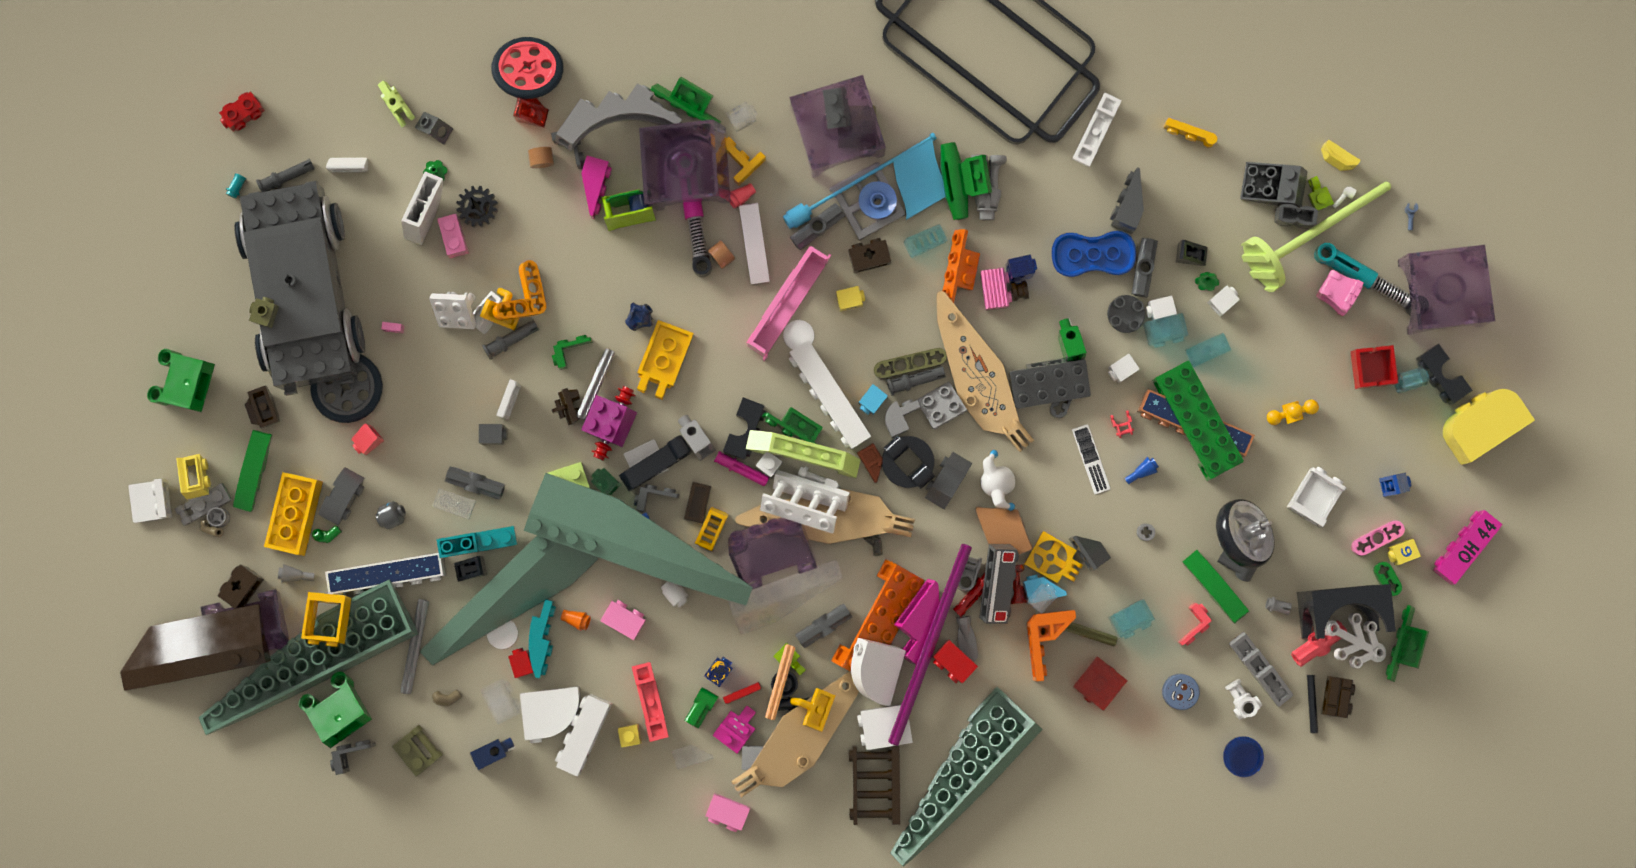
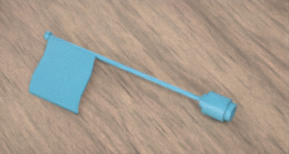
(915, 175)

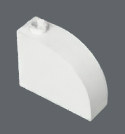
(422, 208)
(876, 669)
(548, 712)

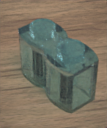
(1412, 379)

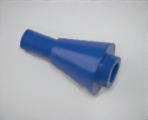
(1146, 468)

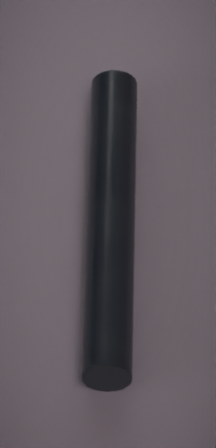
(1312, 703)

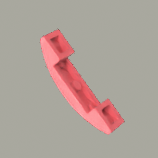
(650, 701)

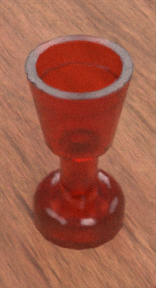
(1019, 591)

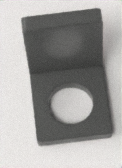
(430, 125)

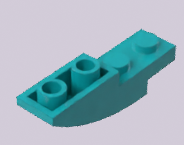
(476, 542)
(538, 646)

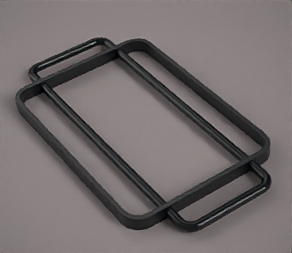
(1034, 127)

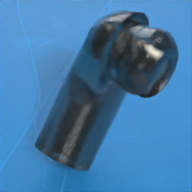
(876, 542)

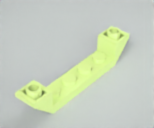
(803, 451)

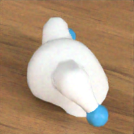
(997, 482)

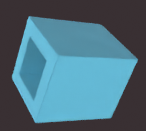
(872, 400)

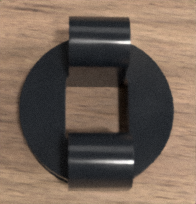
(921, 474)

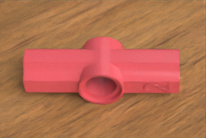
(1315, 647)

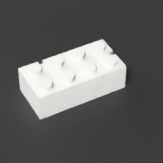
(584, 734)

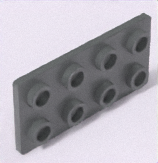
(1050, 382)

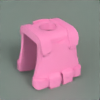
(1339, 292)

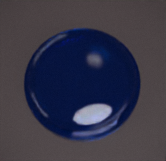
(1243, 756)

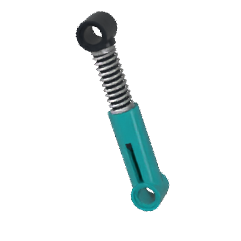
(1354, 269)

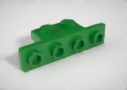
(687, 97)
(795, 425)
(1409, 645)

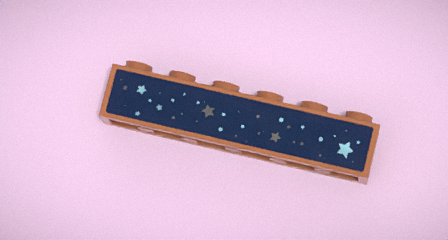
(1156, 407)

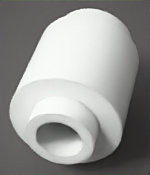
(675, 594)

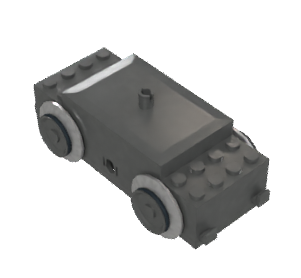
(293, 260)

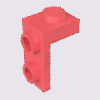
(1201, 614)

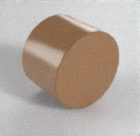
(540, 157)
(721, 254)

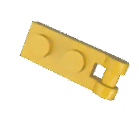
(1190, 132)

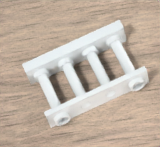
(809, 490)

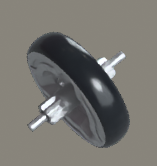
(1252, 529)

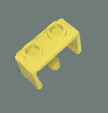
(201, 488)

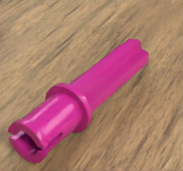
(740, 468)

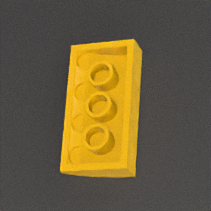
(293, 514)

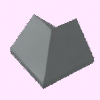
(1090, 551)

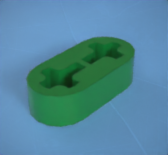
(1391, 575)

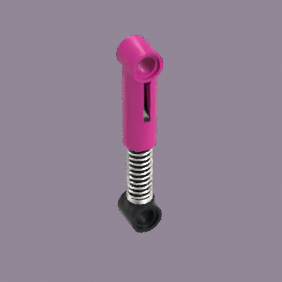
(693, 213)

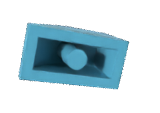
(1033, 582)

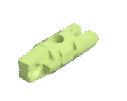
(391, 95)

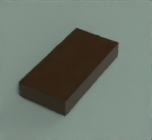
(697, 502)

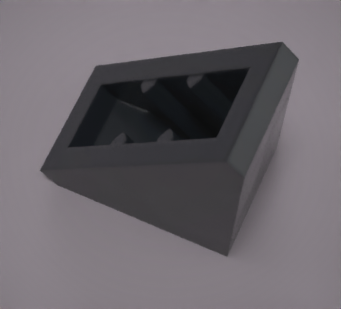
(1191, 253)
(470, 568)

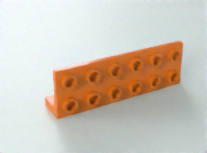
(889, 605)

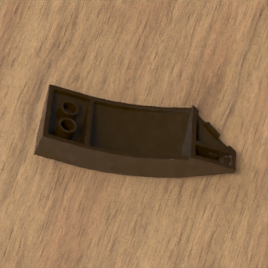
(197, 648)

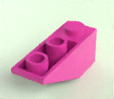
(594, 177)

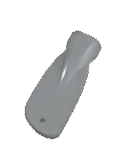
(966, 638)

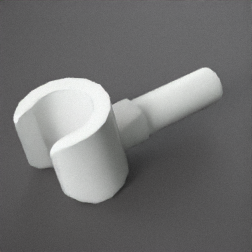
(1348, 192)

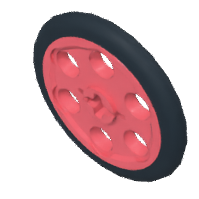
(531, 89)

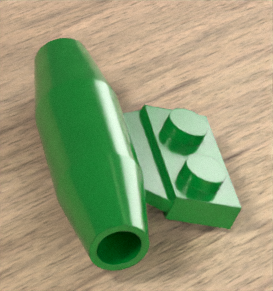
(962, 179)

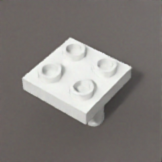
(453, 310)

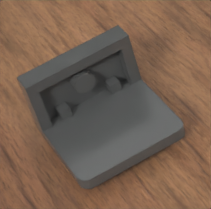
(340, 762)

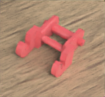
(1129, 430)

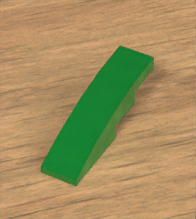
(252, 470)
(1215, 586)

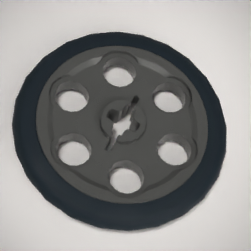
(361, 408)

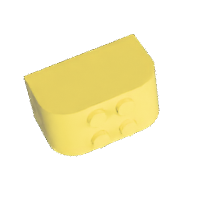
(1485, 423)

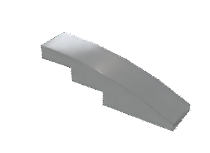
(1261, 669)

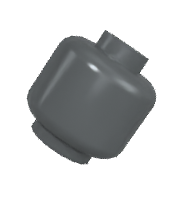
(390, 515)

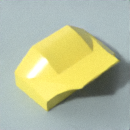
(1338, 156)

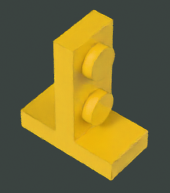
(742, 159)

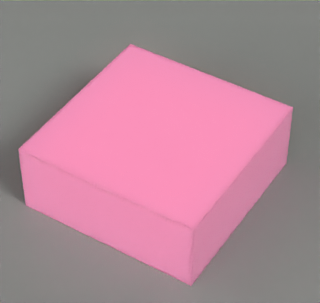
(392, 327)

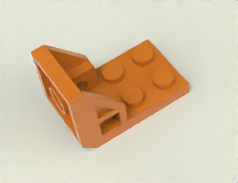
(1054, 625)

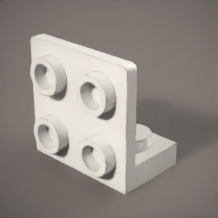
(150, 501)

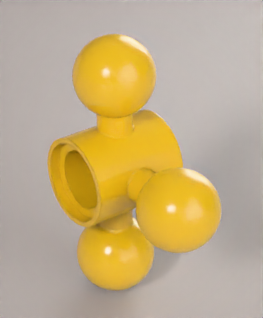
(1292, 412)

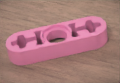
(1367, 549)

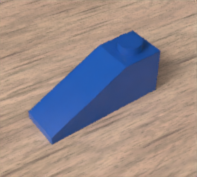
(1395, 484)

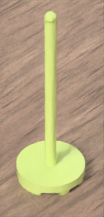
(1265, 262)

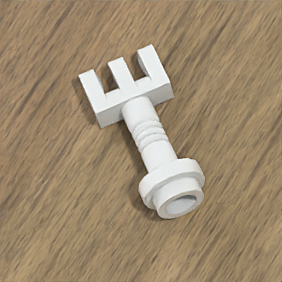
(804, 472)

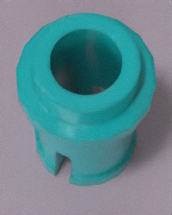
(235, 186)

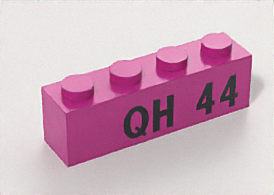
(1467, 546)

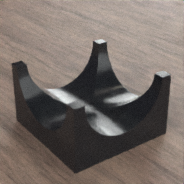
(1318, 606)

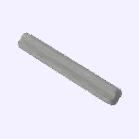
(596, 383)

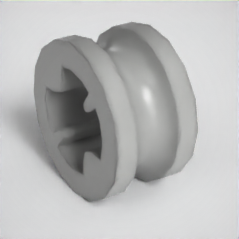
(1149, 527)

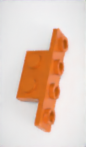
(961, 265)

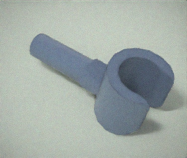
(1410, 213)

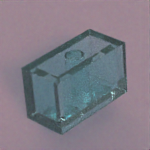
(1166, 329)
(1131, 618)

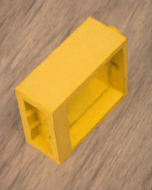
(310, 618)

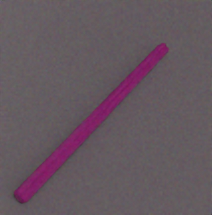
(929, 645)

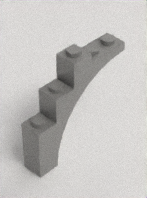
(613, 108)

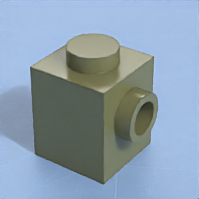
(263, 312)

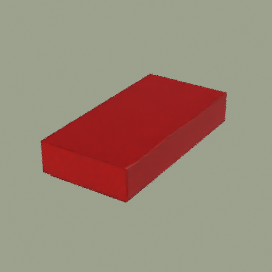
(742, 693)

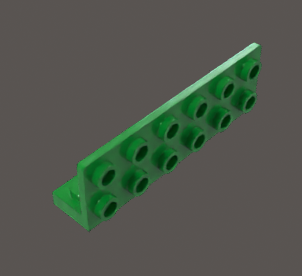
(1199, 420)

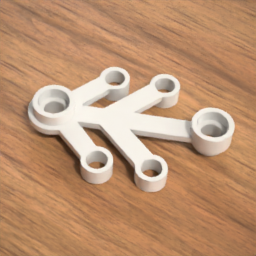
(1357, 641)

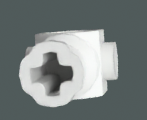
(1241, 699)

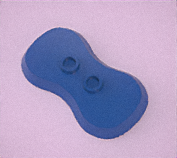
(1079, 254)

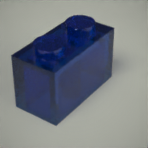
(1021, 268)

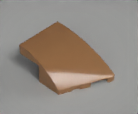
(1004, 527)

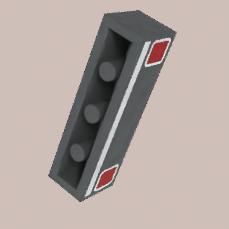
(998, 583)

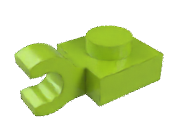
(1320, 197)
(794, 664)

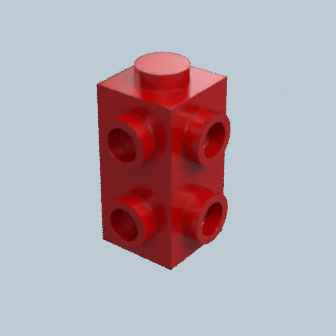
(240, 112)

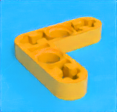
(528, 302)

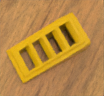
(718, 513)

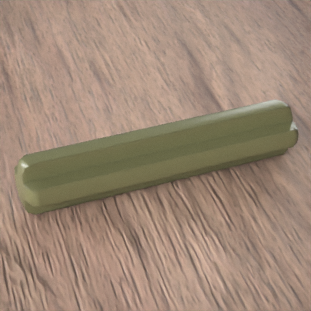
(1092, 634)

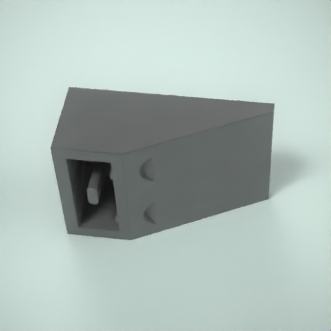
(1274, 184)
(1130, 210)

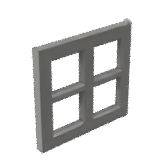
(849, 211)

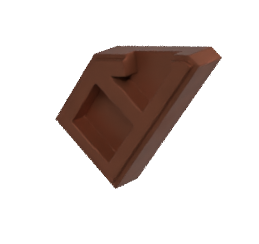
(872, 461)

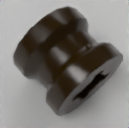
(1019, 290)

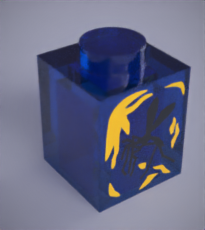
(719, 671)

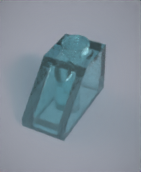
(1208, 350)

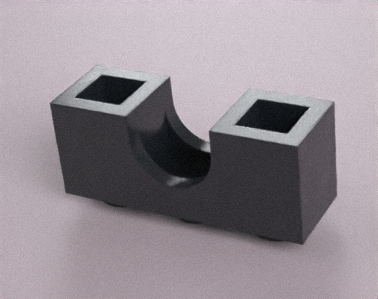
(1450, 390)
(752, 414)

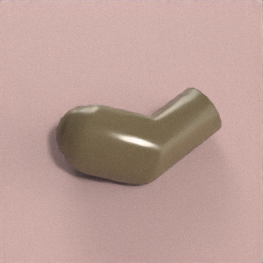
(209, 529)
(446, 700)

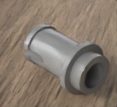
(1277, 605)

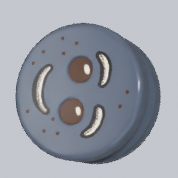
(1180, 691)

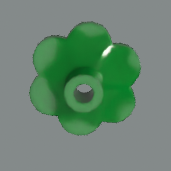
(438, 165)
(1207, 281)

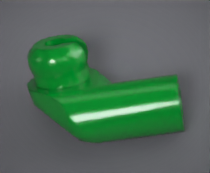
(326, 536)

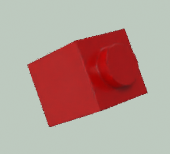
(520, 663)

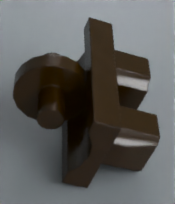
(567, 409)

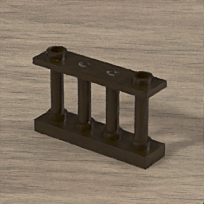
(892, 794)

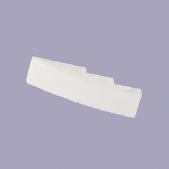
(754, 243)

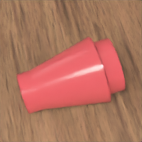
(741, 195)

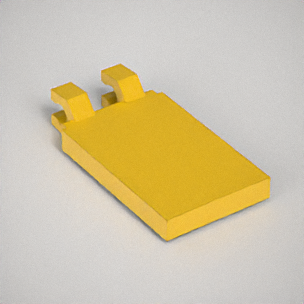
(663, 357)

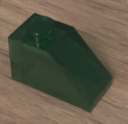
(605, 481)

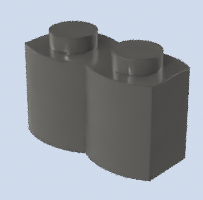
(1301, 217)

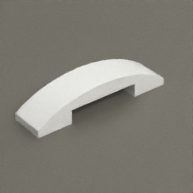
(1096, 130)

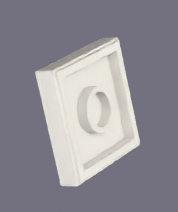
(508, 399)

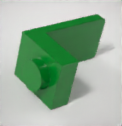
(559, 357)

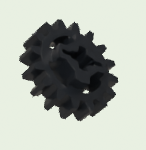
(483, 203)

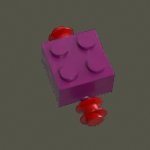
(610, 421)

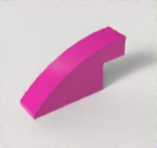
(918, 618)

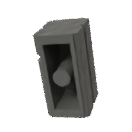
(836, 107)

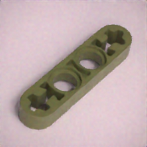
(910, 365)

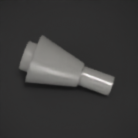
(291, 574)

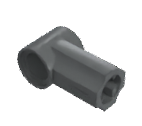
(1242, 573)

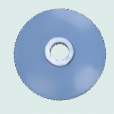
(880, 191)

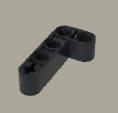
(655, 463)

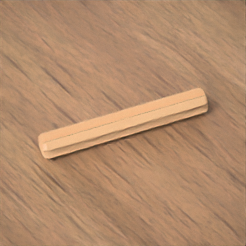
(780, 682)

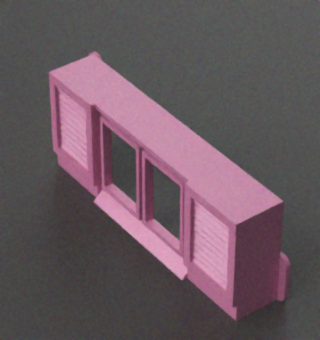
(787, 301)

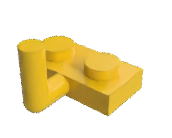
(487, 311)
(817, 709)

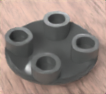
(1126, 313)

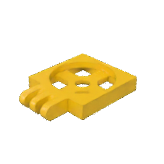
(1066, 566)

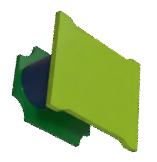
(638, 213)

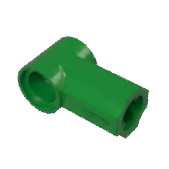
(702, 704)

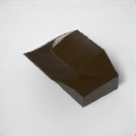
(261, 407)

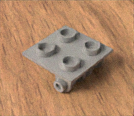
(941, 405)

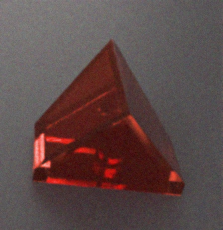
(530, 112)

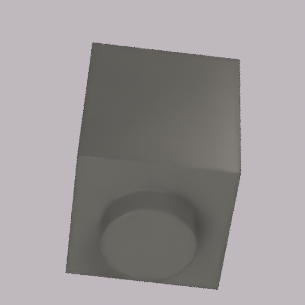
(492, 434)

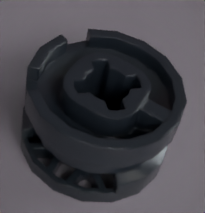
(790, 685)

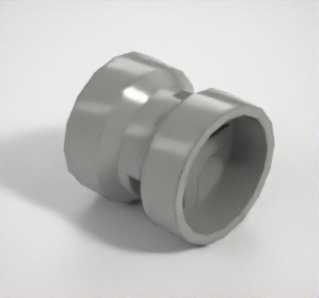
(218, 517)

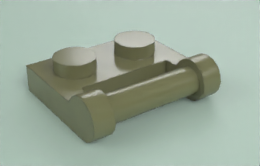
(413, 755)

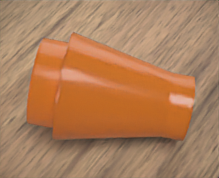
(579, 620)

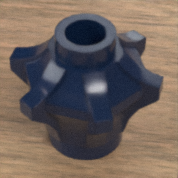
(639, 316)

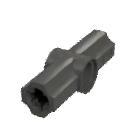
(826, 218)
(1143, 279)
(475, 482)
(823, 625)

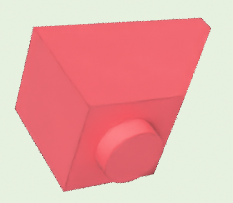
(366, 439)

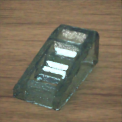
(913, 252)

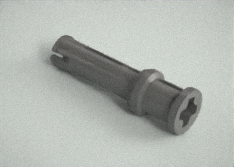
(277, 179)
(502, 343)
(906, 382)

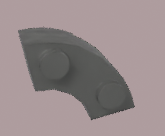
(948, 480)
(337, 505)

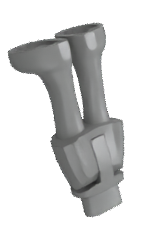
(988, 203)

